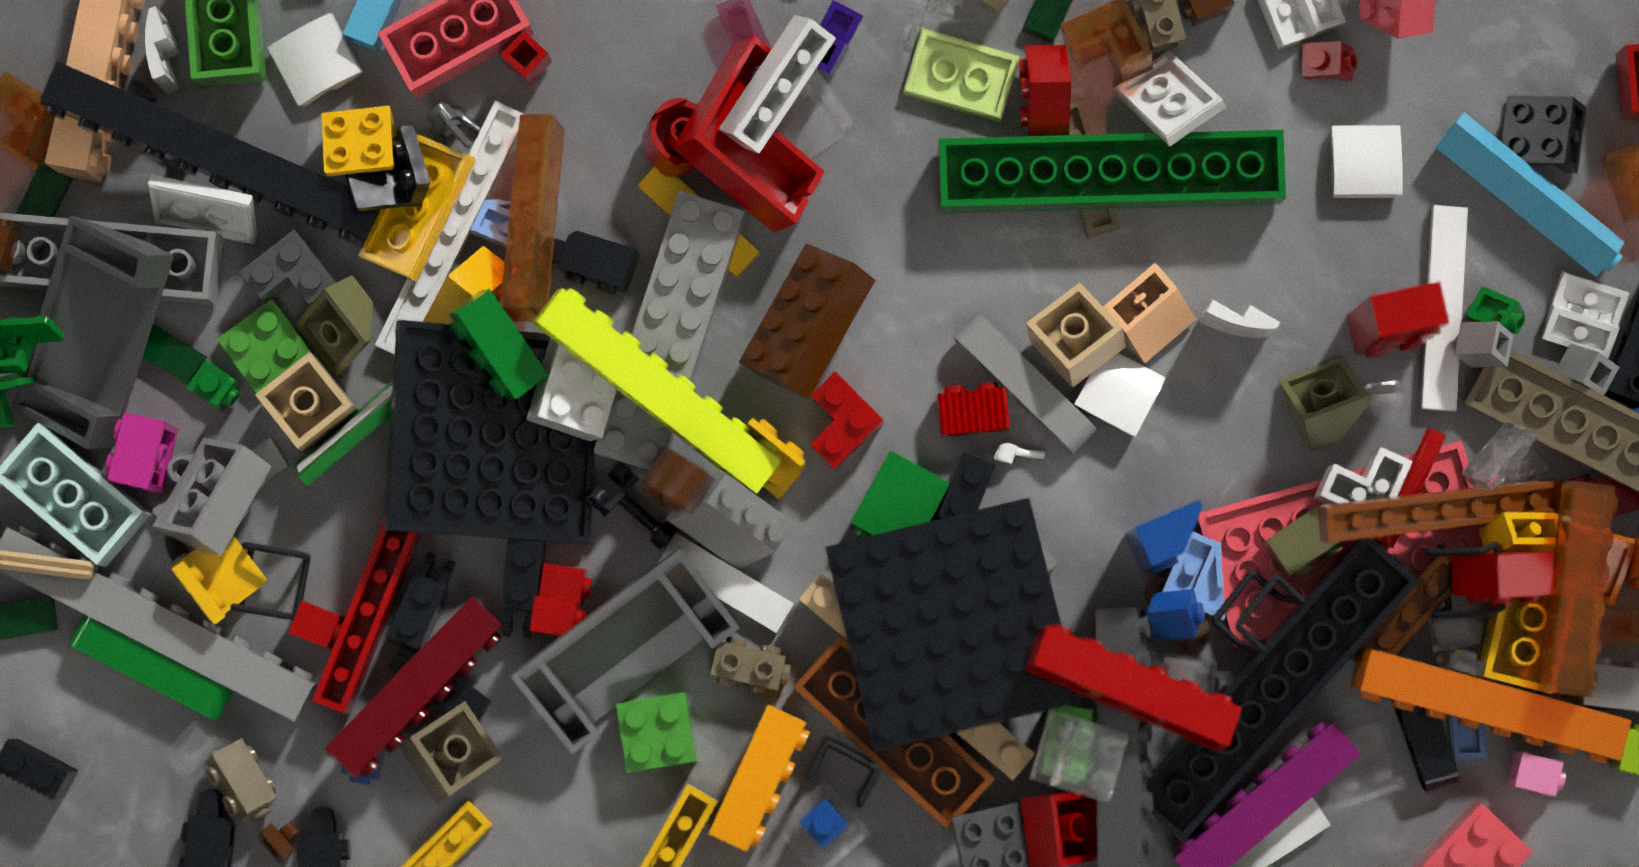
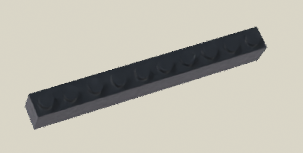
(204, 150)

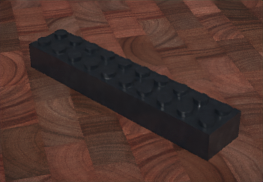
(1279, 684)

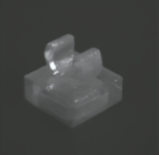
(1385, 396)

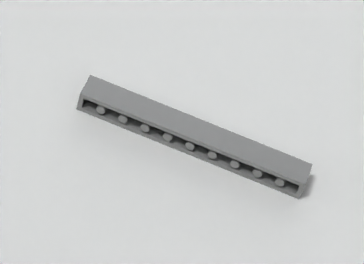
(169, 630)

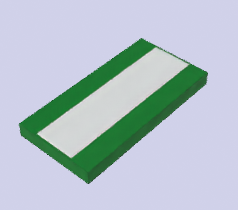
(345, 437)

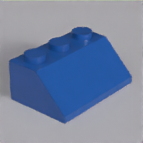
(1163, 538)

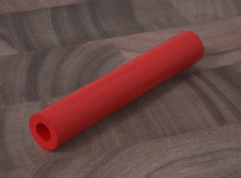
(1418, 472)

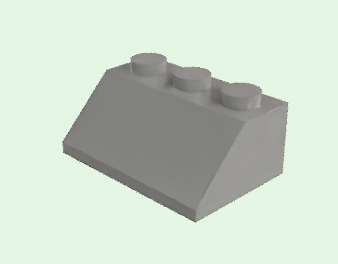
(213, 495)
(733, 522)

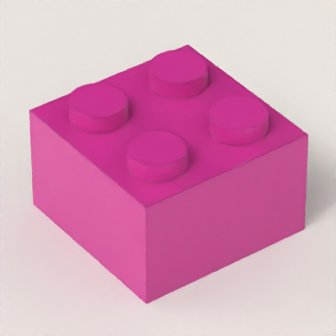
(141, 453)

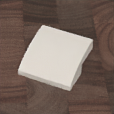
(1300, 19)
(160, 46)
(315, 59)
(1366, 161)
(1584, 314)
(1250, 323)
(1120, 393)

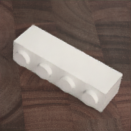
(777, 83)

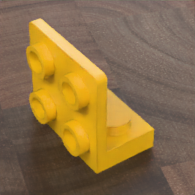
(358, 140)
(792, 458)
(219, 580)

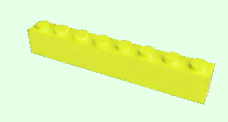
(656, 390)

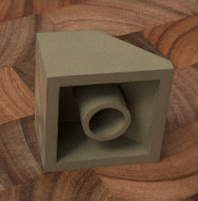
(451, 752)

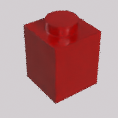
(526, 58)
(316, 625)

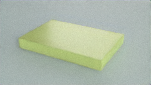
(961, 75)

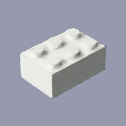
(571, 396)

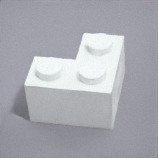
(1380, 479)

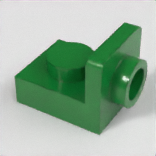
(1494, 307)
(215, 386)

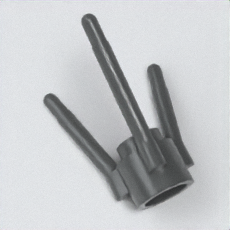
(447, 121)

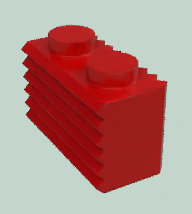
(972, 411)

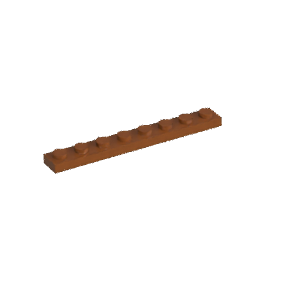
(1435, 510)

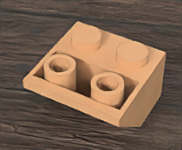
(1150, 312)

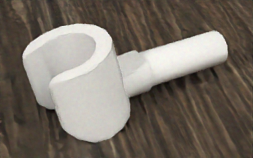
(1006, 452)

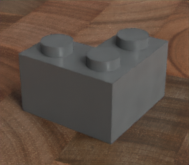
(285, 265)

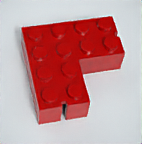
(753, 179)

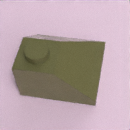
(338, 324)
(1324, 401)

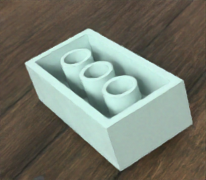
(72, 495)

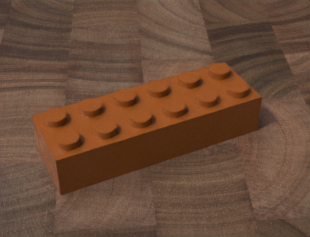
(929, 771)

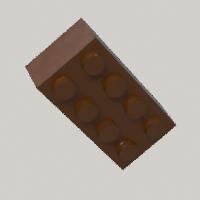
(807, 320)

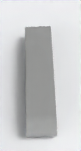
(1025, 384)

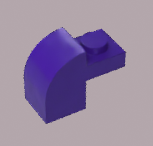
(842, 24)

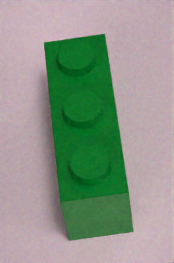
(497, 345)

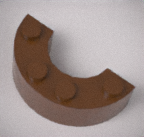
(676, 482)

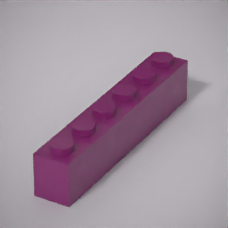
(1270, 801)

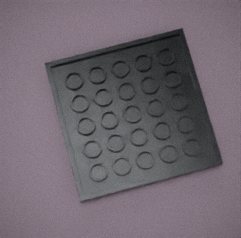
(472, 459)
(947, 623)

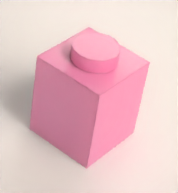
(1536, 774)

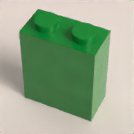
(898, 497)

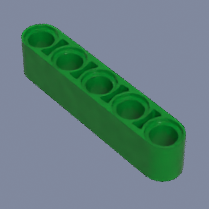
(150, 668)

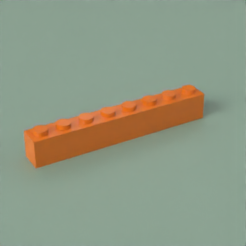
(1491, 704)

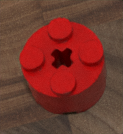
(662, 135)

